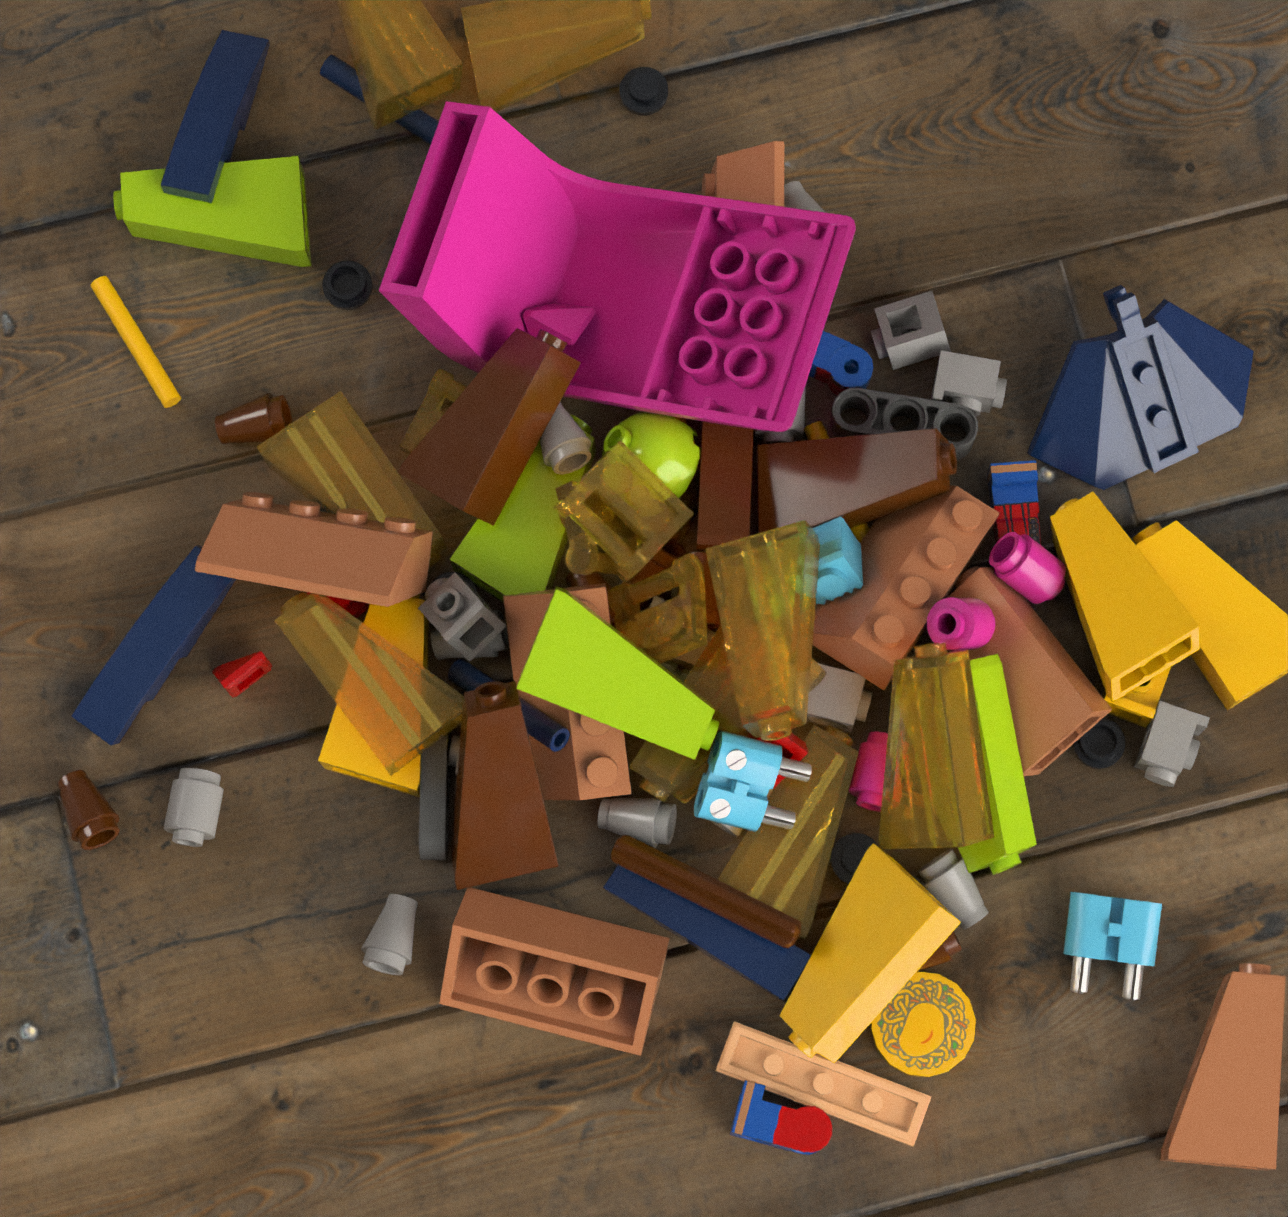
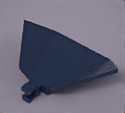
(1142, 394)

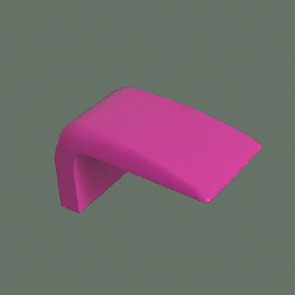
(694, 296)

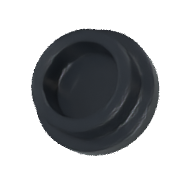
(643, 91)
(347, 285)
(1101, 745)
(848, 854)

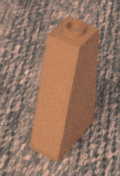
(1045, 687)
(1234, 1081)

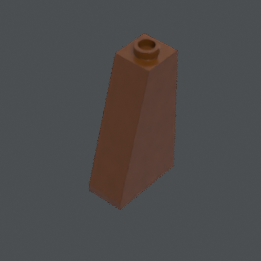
(493, 426)
(851, 477)
(724, 484)
(499, 800)

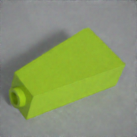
(254, 211)
(528, 536)
(607, 677)
(1004, 774)

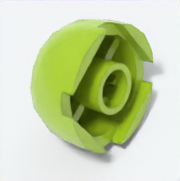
(661, 445)

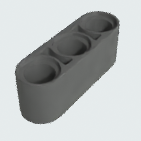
(884, 406)

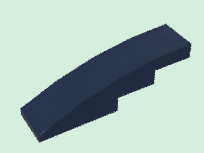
(215, 116)
(152, 649)
(727, 943)

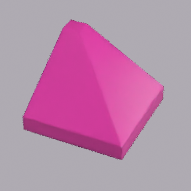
(559, 319)

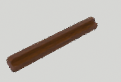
(706, 891)

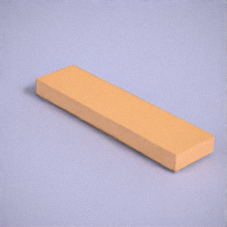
(818, 1082)

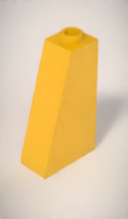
(1121, 600)
(1239, 627)
(343, 747)
(865, 955)

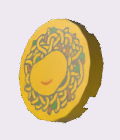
(925, 1026)

